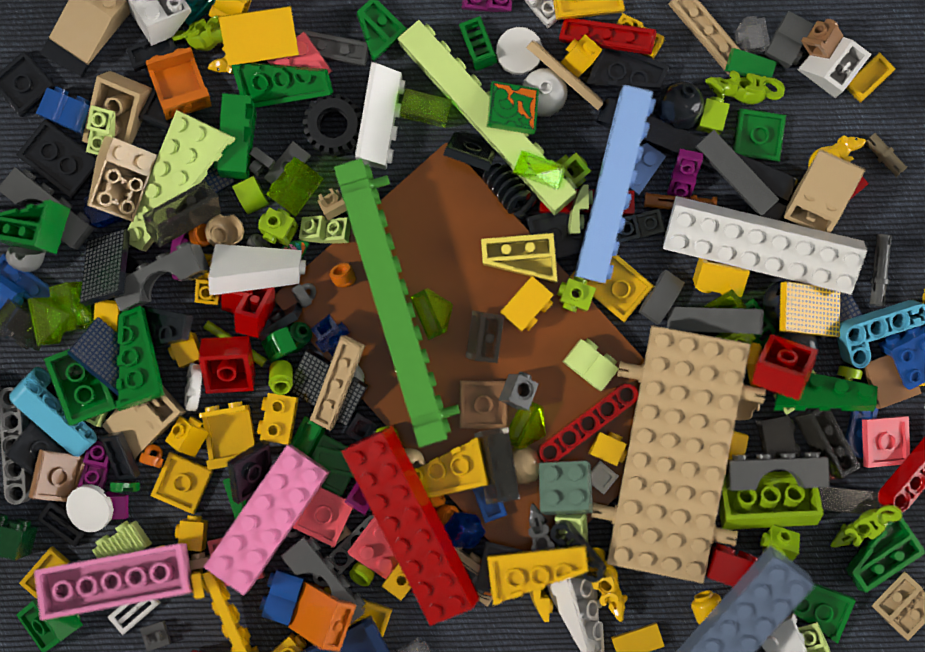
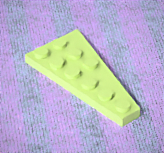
(180, 165)

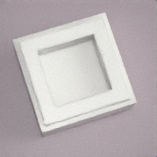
(602, 477)

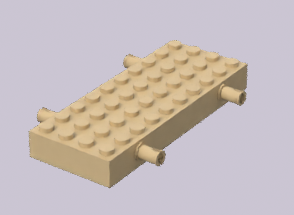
(677, 453)

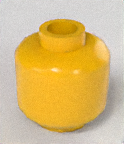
(704, 604)

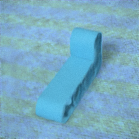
(909, 315)
(46, 411)

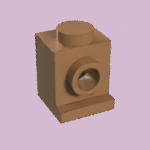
(823, 39)

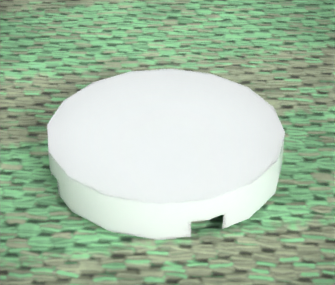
(513, 53)
(193, 387)
(89, 508)

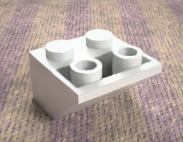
(159, 18)
(839, 70)

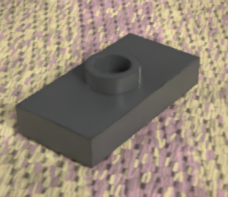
(292, 151)

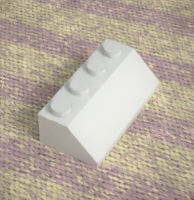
(379, 116)

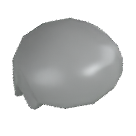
(24, 259)

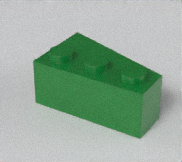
(239, 121)
(34, 227)
(884, 555)

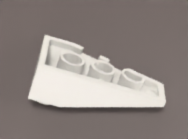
(579, 609)

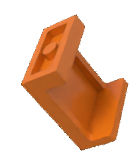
(178, 82)
(321, 617)

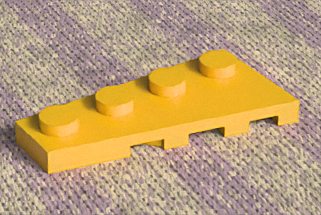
(455, 471)
(531, 570)
(228, 613)

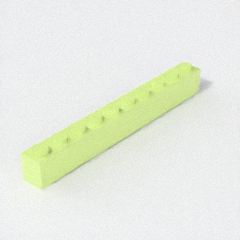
(473, 103)

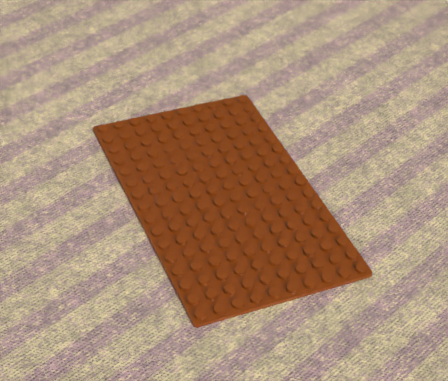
(437, 236)

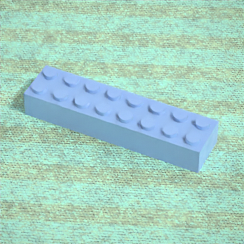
(613, 183)

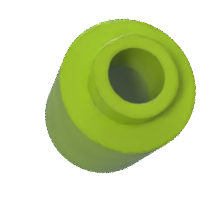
(280, 377)

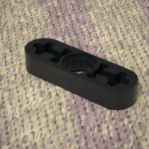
(572, 532)

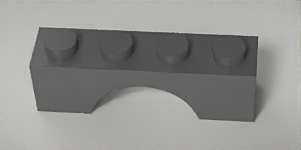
(23, 190)
(185, 263)
(746, 473)
(306, 558)

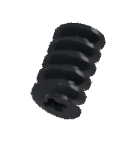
(506, 187)

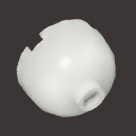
(551, 90)

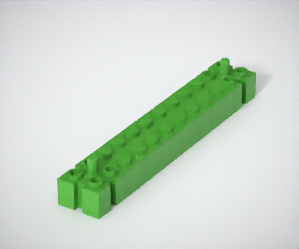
(389, 293)

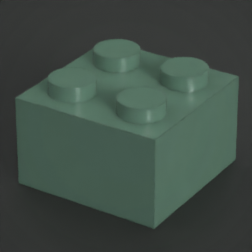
(565, 488)

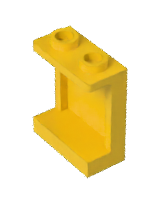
(229, 432)

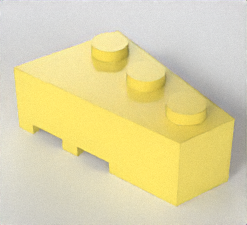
(522, 255)

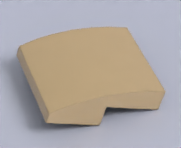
(903, 606)

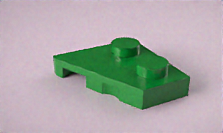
(379, 27)

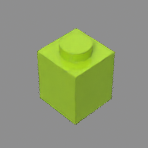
(713, 115)

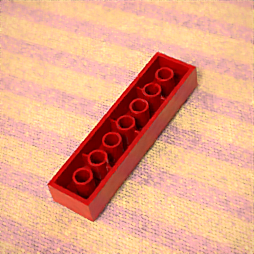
(411, 525)

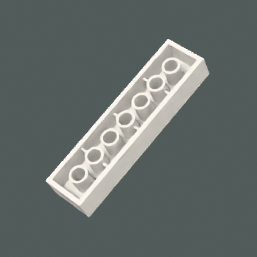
(764, 245)

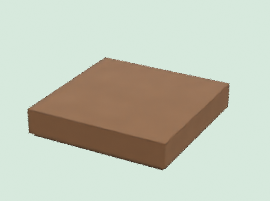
(884, 374)
(481, 405)
(56, 475)

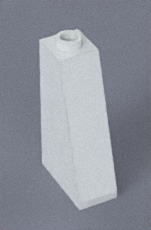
(253, 268)

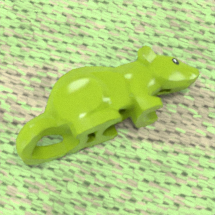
(202, 35)
(746, 89)
(869, 524)

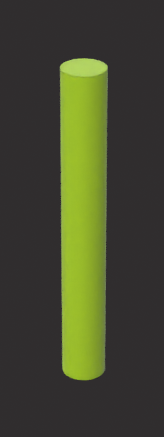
(218, 332)

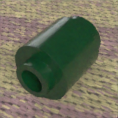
(301, 335)

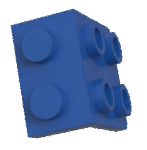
(908, 355)

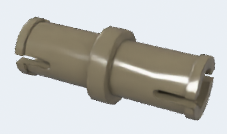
(885, 154)

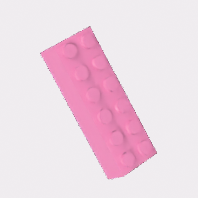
(267, 519)
(113, 581)

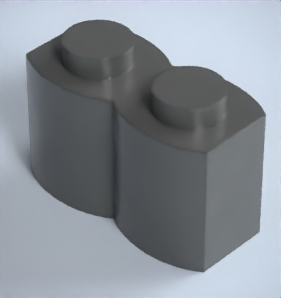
(787, 39)

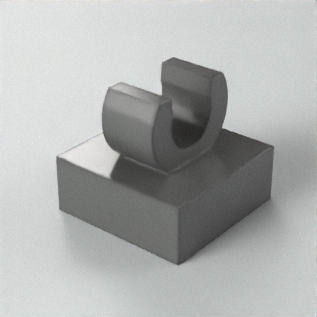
(260, 161)
(155, 635)

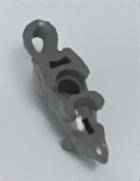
(539, 530)

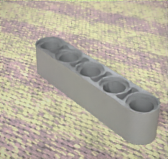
(8, 435)

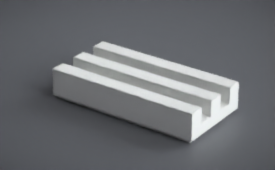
(117, 623)

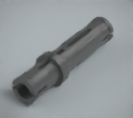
(880, 272)

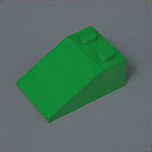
(77, 389)

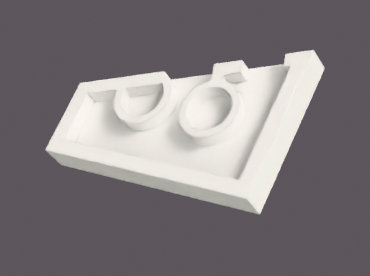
(785, 637)

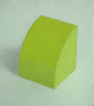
(250, 195)

